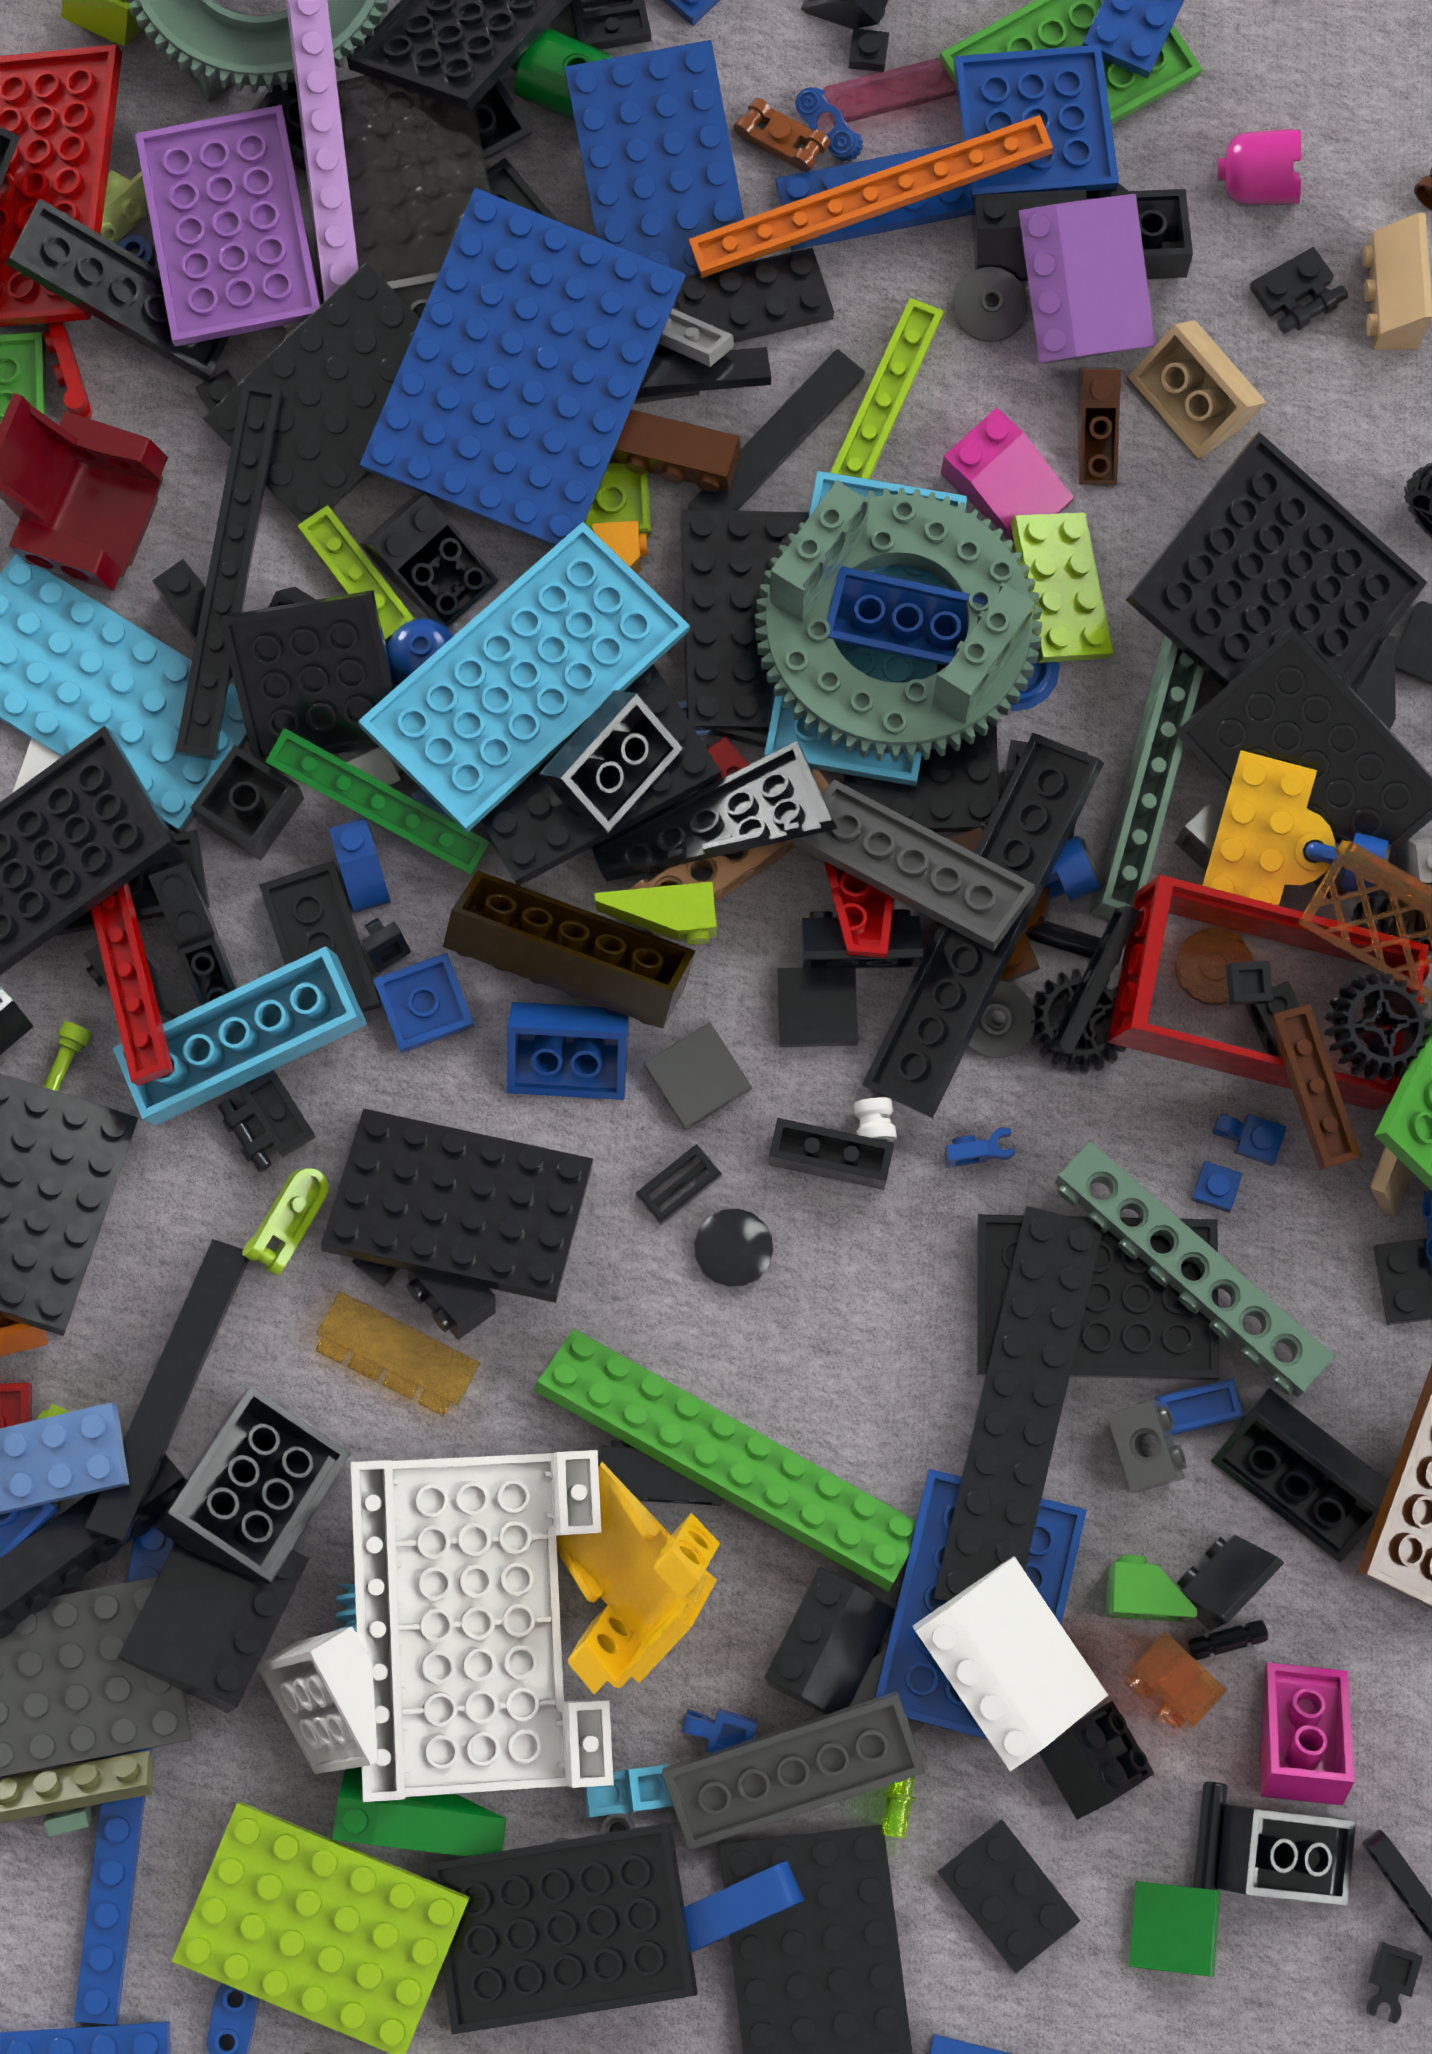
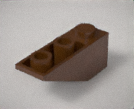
(1098, 424)

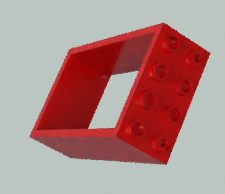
(1250, 916)

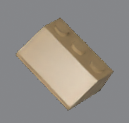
(1398, 284)
(1196, 388)

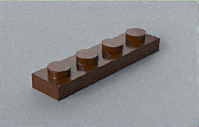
(1314, 1087)

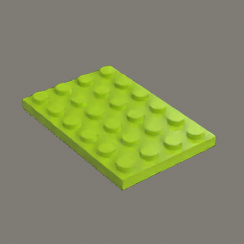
(320, 1929)

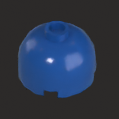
(414, 644)

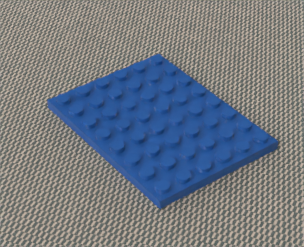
(522, 369)

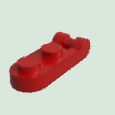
(67, 371)

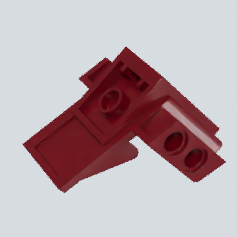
(77, 492)

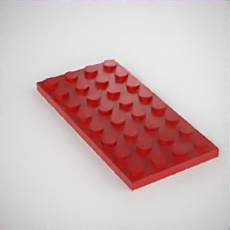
(65, 120)

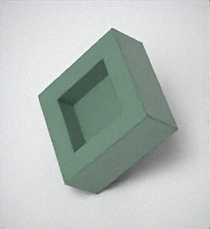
(68, 1820)

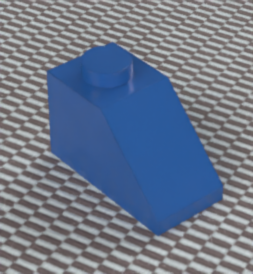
(359, 865)

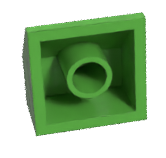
(1144, 1592)

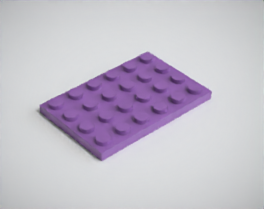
(227, 225)

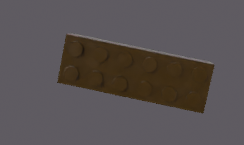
(568, 949)

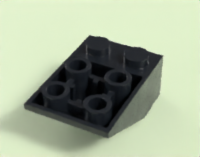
(429, 560)

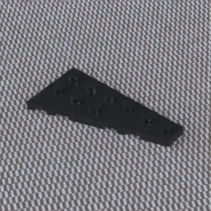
(746, 810)

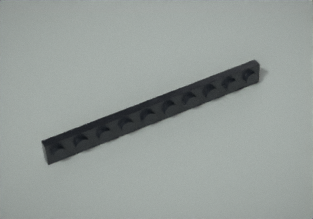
(228, 568)

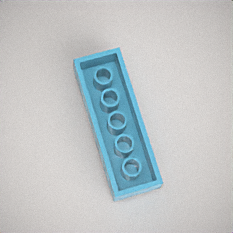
(249, 1034)

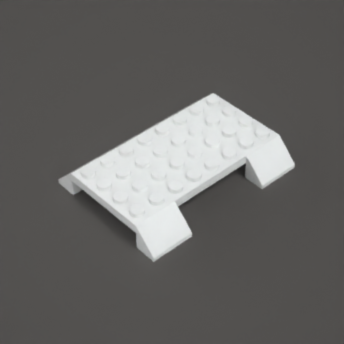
(468, 1623)

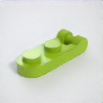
(288, 1219)

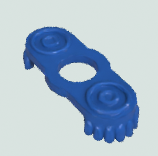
(844, 142)

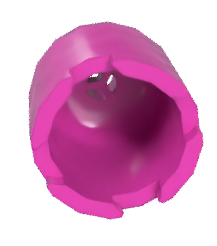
(1261, 167)

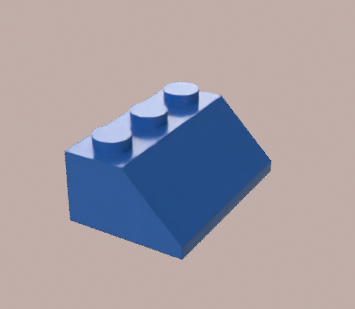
(567, 1051)

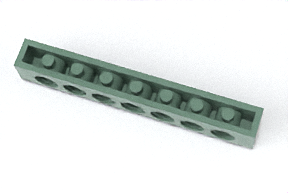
(1308, 1354)

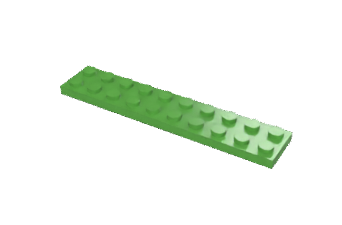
(728, 1458)

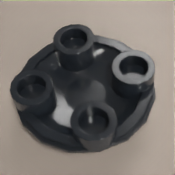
(733, 1247)

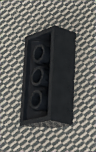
(1303, 1475)

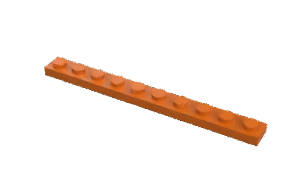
(870, 196)

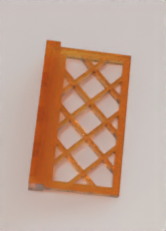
(1385, 877)

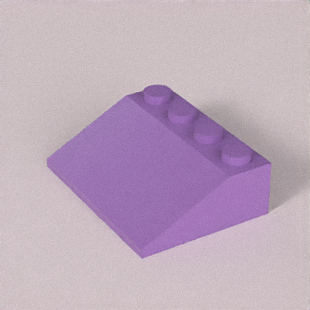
(1087, 278)

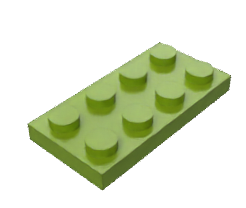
(1068, 586)

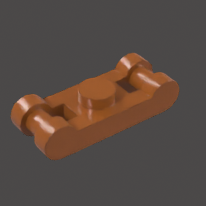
(781, 135)

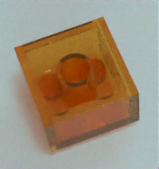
(1173, 1682)

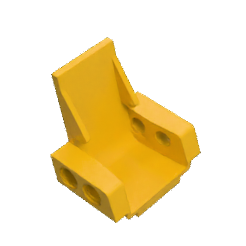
(646, 1579)

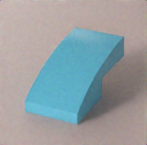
(632, 1792)

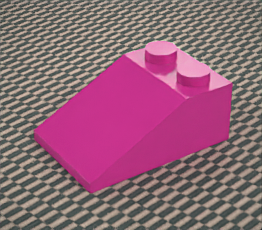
(1003, 473)
(1306, 1734)

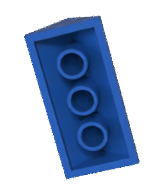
(898, 616)

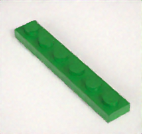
(377, 801)

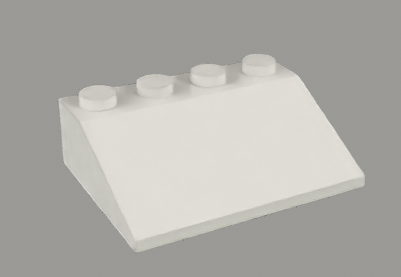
(1010, 1663)
(327, 1698)

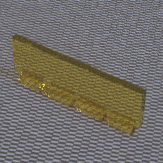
(388, 1344)

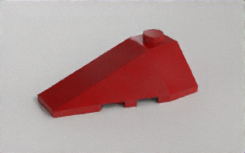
(862, 913)

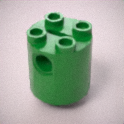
(542, 73)

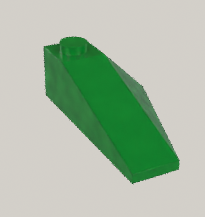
(417, 1823)

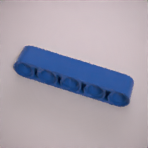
(742, 1905)

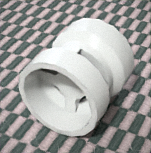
(875, 1118)

